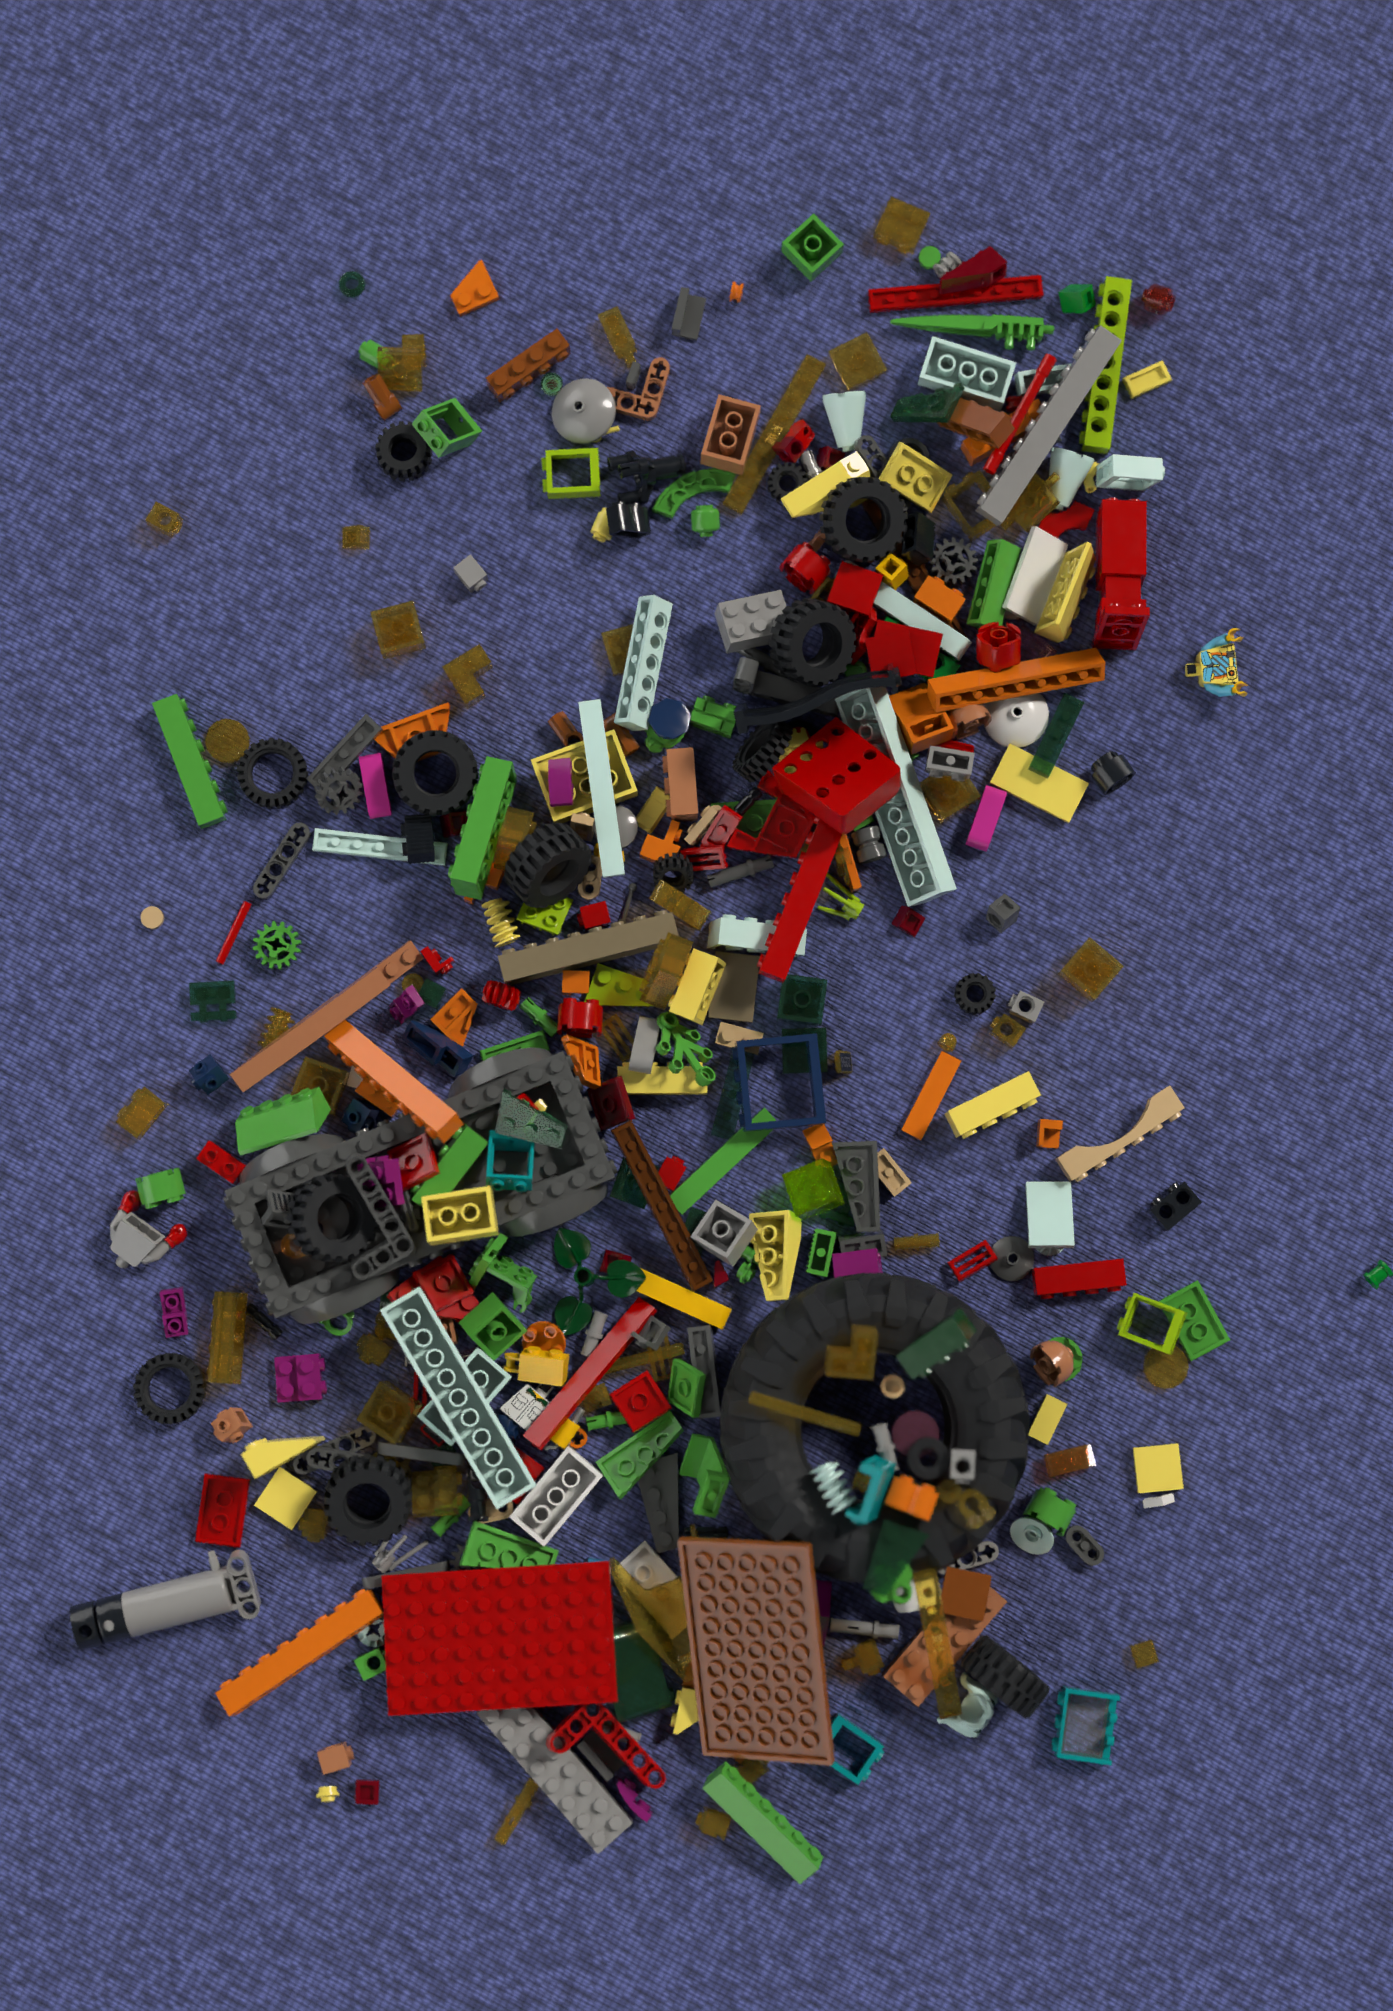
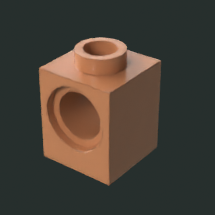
(335, 1757)

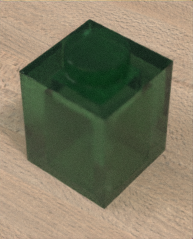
(432, 994)

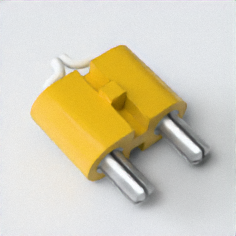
(567, 1431)

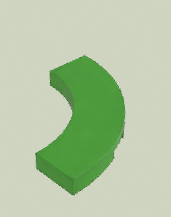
(691, 485)

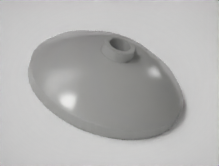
(592, 419)

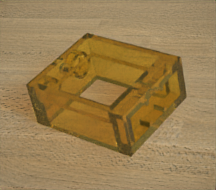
(954, 490)

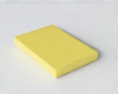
(915, 477)

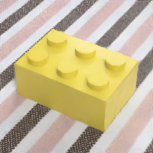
(697, 986)
(460, 1215)

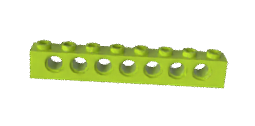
(1093, 441)

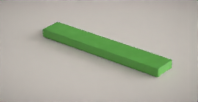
(719, 1164)

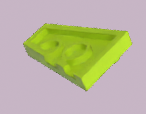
(615, 988)

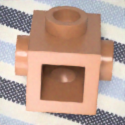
(231, 1425)

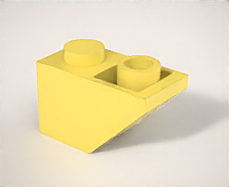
(687, 1710)

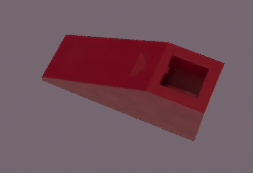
(977, 272)

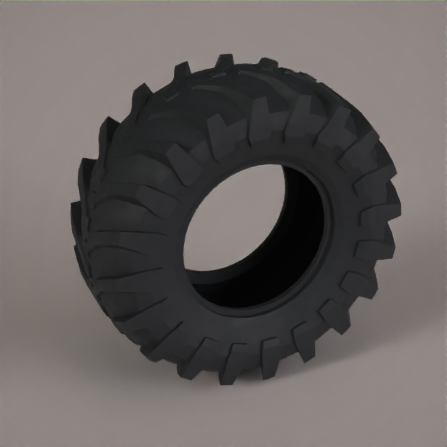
(786, 1358)

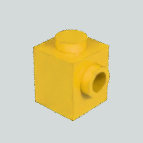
(894, 571)

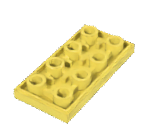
(1056, 795)

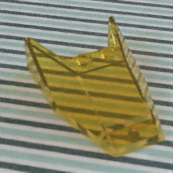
(659, 1616)

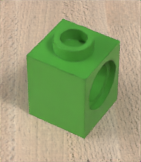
(363, 1666)

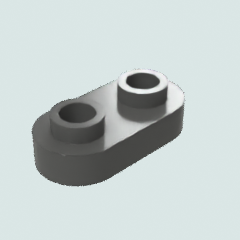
(1084, 1544)

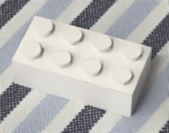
(556, 1495)

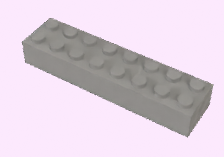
(560, 1776)

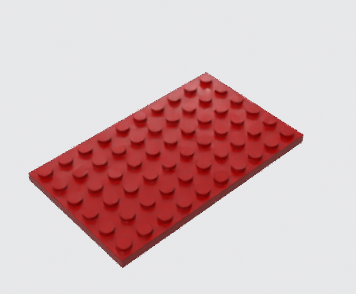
(499, 1638)

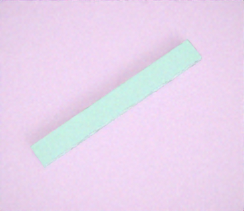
(601, 788)

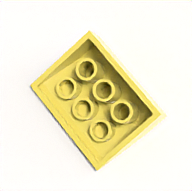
(1066, 593)
(622, 780)
(266, 1456)

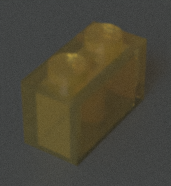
(141, 1112)

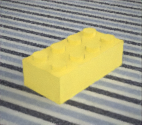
(993, 1104)

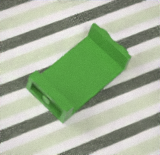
(706, 1464)

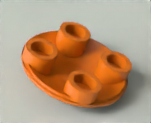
(544, 1335)

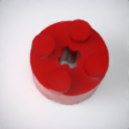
(806, 568)
(998, 646)
(580, 1018)

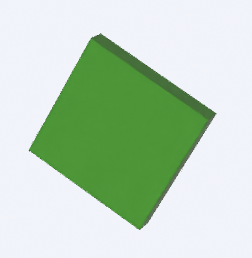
(686, 1387)

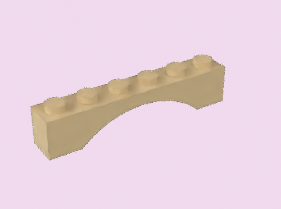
(1157, 1110)

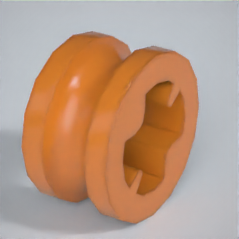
(736, 292)
(582, 1441)

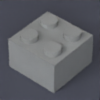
(724, 1233)

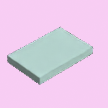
(1049, 1215)

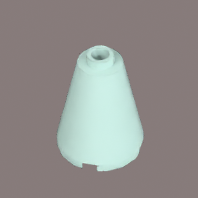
(845, 416)
(1071, 470)

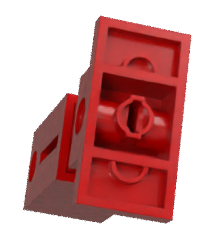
(1120, 573)

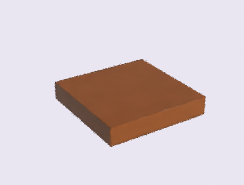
(965, 1593)

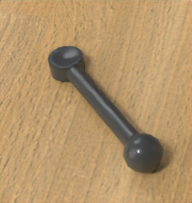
(632, 887)

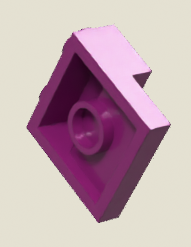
(388, 1176)
(300, 1378)

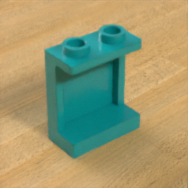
(881, 1473)

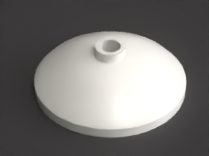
(1018, 730)

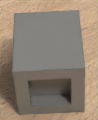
(471, 574)
(1035, 1006)
(968, 1455)

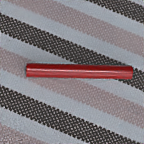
(237, 924)

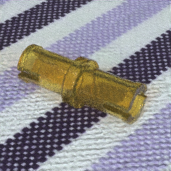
(916, 1242)

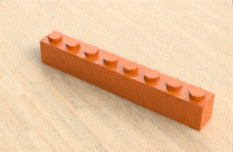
(1016, 681)
(394, 1081)
(300, 1653)

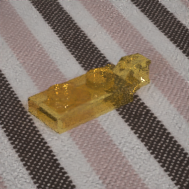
(618, 335)

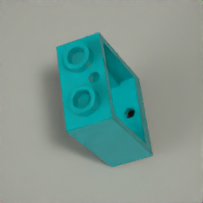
(509, 1182)
(874, 1756)

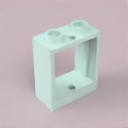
(1129, 472)

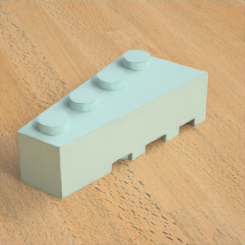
(744, 933)

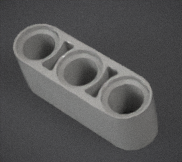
(644, 1045)

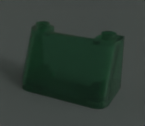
(639, 1676)

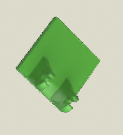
(520, 1277)

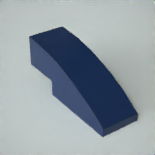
(437, 1048)

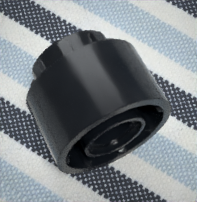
(1111, 772)

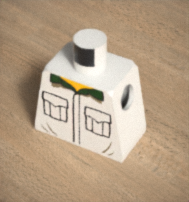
(527, 1404)

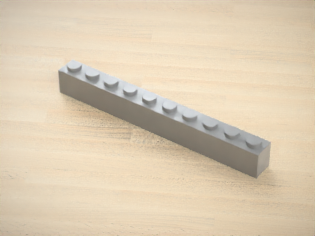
(1048, 425)

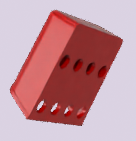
(840, 781)

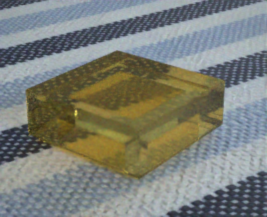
(1144, 1653)

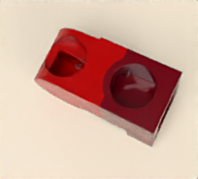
(794, 442)

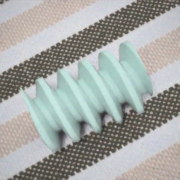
(834, 1486)

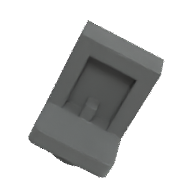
(651, 1334)

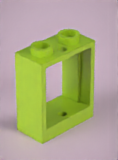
(572, 492)
(1174, 1329)

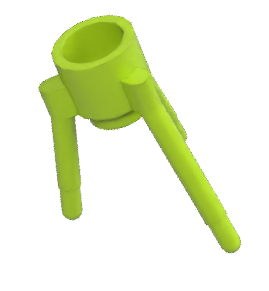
(851, 906)

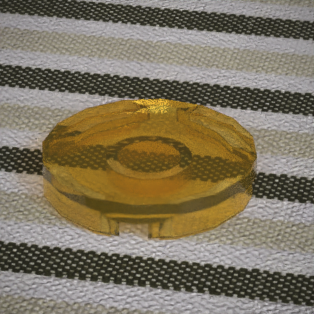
(227, 740)
(1165, 1369)

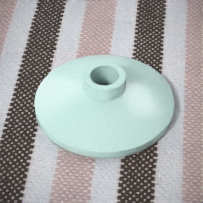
(1031, 1535)

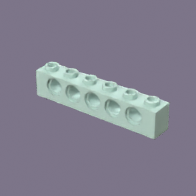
(643, 662)

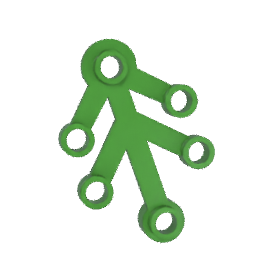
(670, 1025)

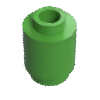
(368, 352)

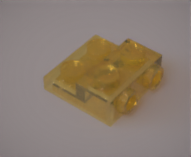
(901, 226)
(436, 1492)

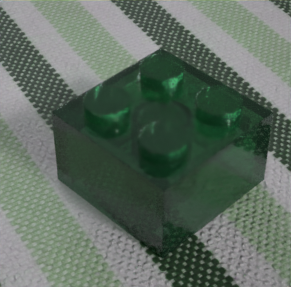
(802, 1000)

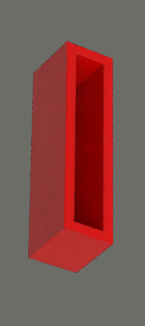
(1079, 1276)

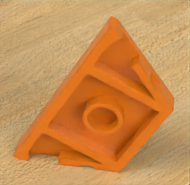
(400, 731)

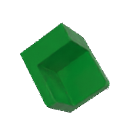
(1077, 298)

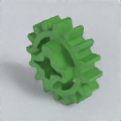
(274, 956)

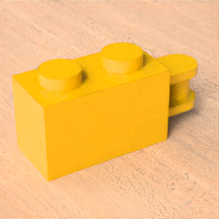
(539, 1365)

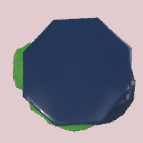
(667, 725)

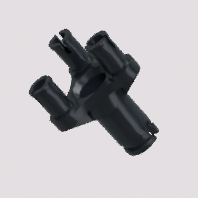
(645, 473)

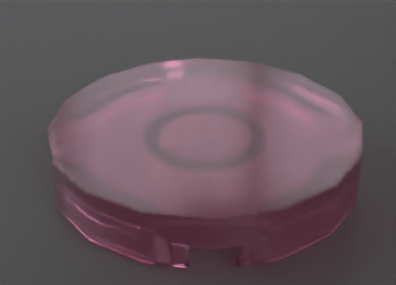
(911, 1427)

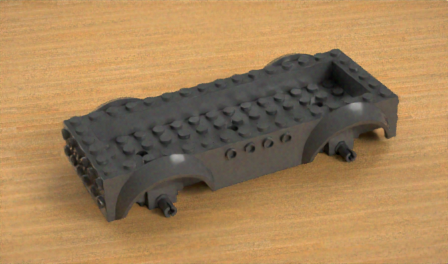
(562, 1185)

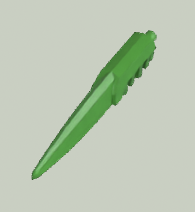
(984, 326)

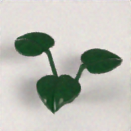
(623, 1278)

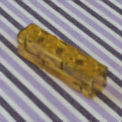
(227, 1337)

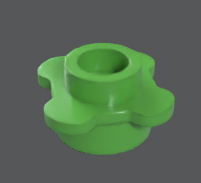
(746, 1272)

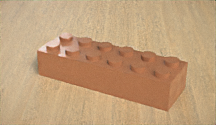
(911, 1667)

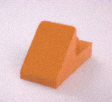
(820, 1143)

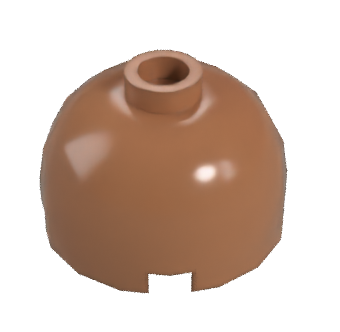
(968, 719)
(1053, 1362)

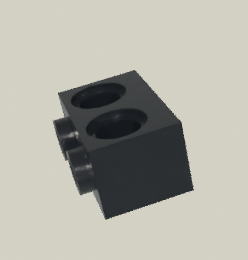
(1177, 1210)

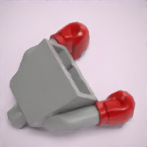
(135, 1239)

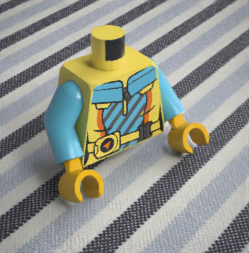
(1218, 667)

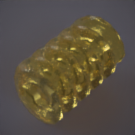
(277, 1027)

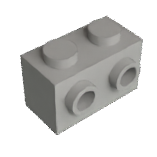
(949, 763)

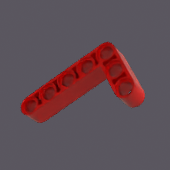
(611, 1739)

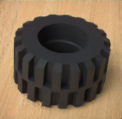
(408, 468)

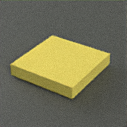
(1157, 1468)
(285, 1498)

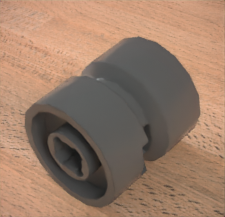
(868, 843)

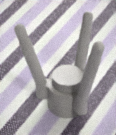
(385, 1559)

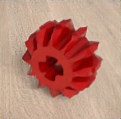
(501, 995)

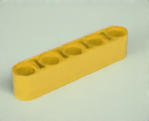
(684, 1300)

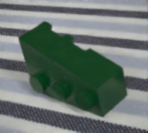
(937, 1345)

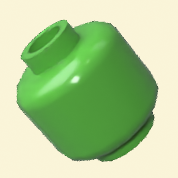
(705, 520)

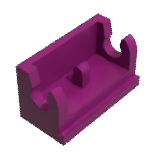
(857, 1262)

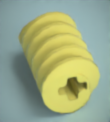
(501, 922)

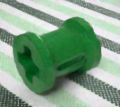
(1378, 1274)

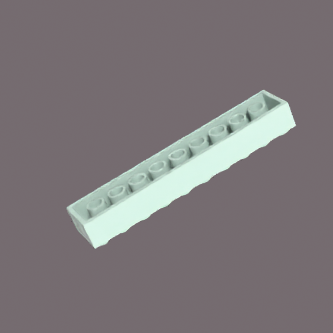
(905, 817)
(458, 1397)

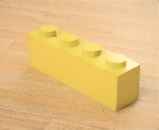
(661, 1081)

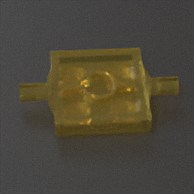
(1034, 503)

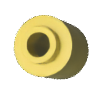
(600, 527)

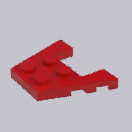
(784, 828)

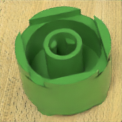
(160, 1187)
(1051, 1510)

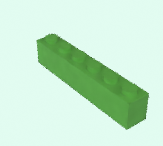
(189, 761)
(763, 1822)

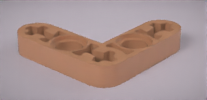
(646, 397)

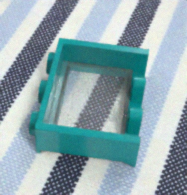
(1085, 1725)

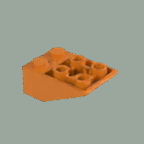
(918, 719)

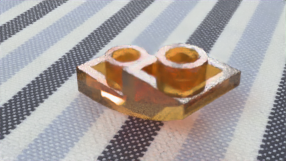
(1069, 1460)

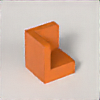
(575, 982)
(1048, 1133)

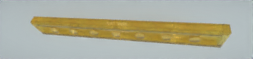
(775, 431)
(937, 1643)

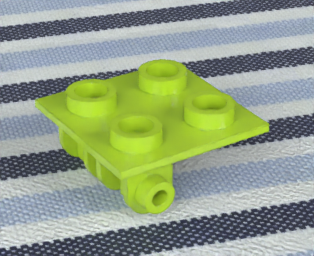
(546, 918)

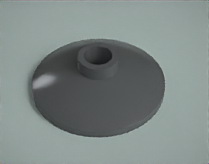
(1003, 1267)

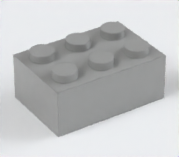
(748, 620)

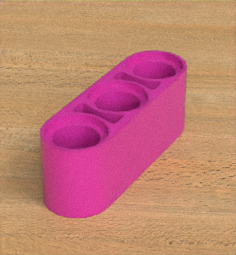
(375, 785)
(986, 818)

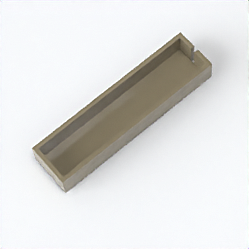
(585, 949)

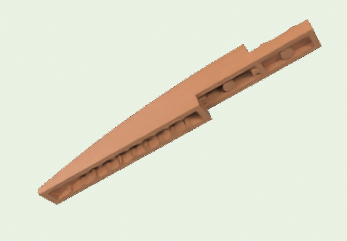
(326, 1016)

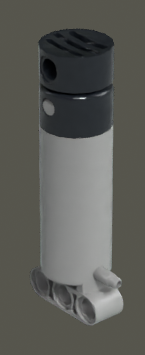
(167, 1604)

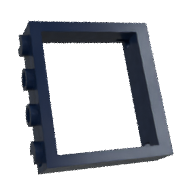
(742, 1095)

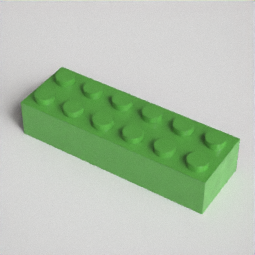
(483, 825)

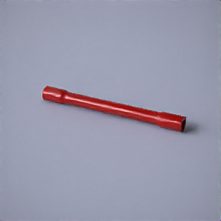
(1041, 374)

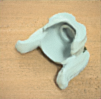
(976, 1709)

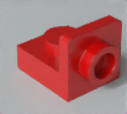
(433, 959)

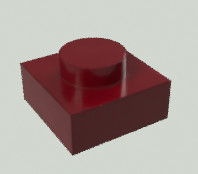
(367, 1791)

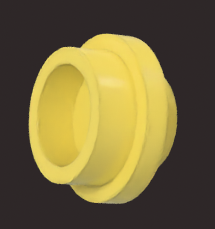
(327, 1793)

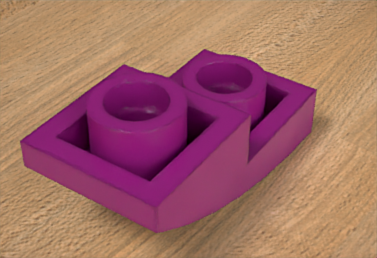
(560, 782)
(406, 1005)
(174, 1312)
(629, 1793)

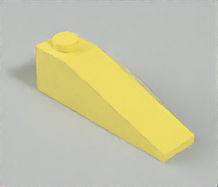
(810, 496)
(776, 1251)

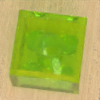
(813, 1189)

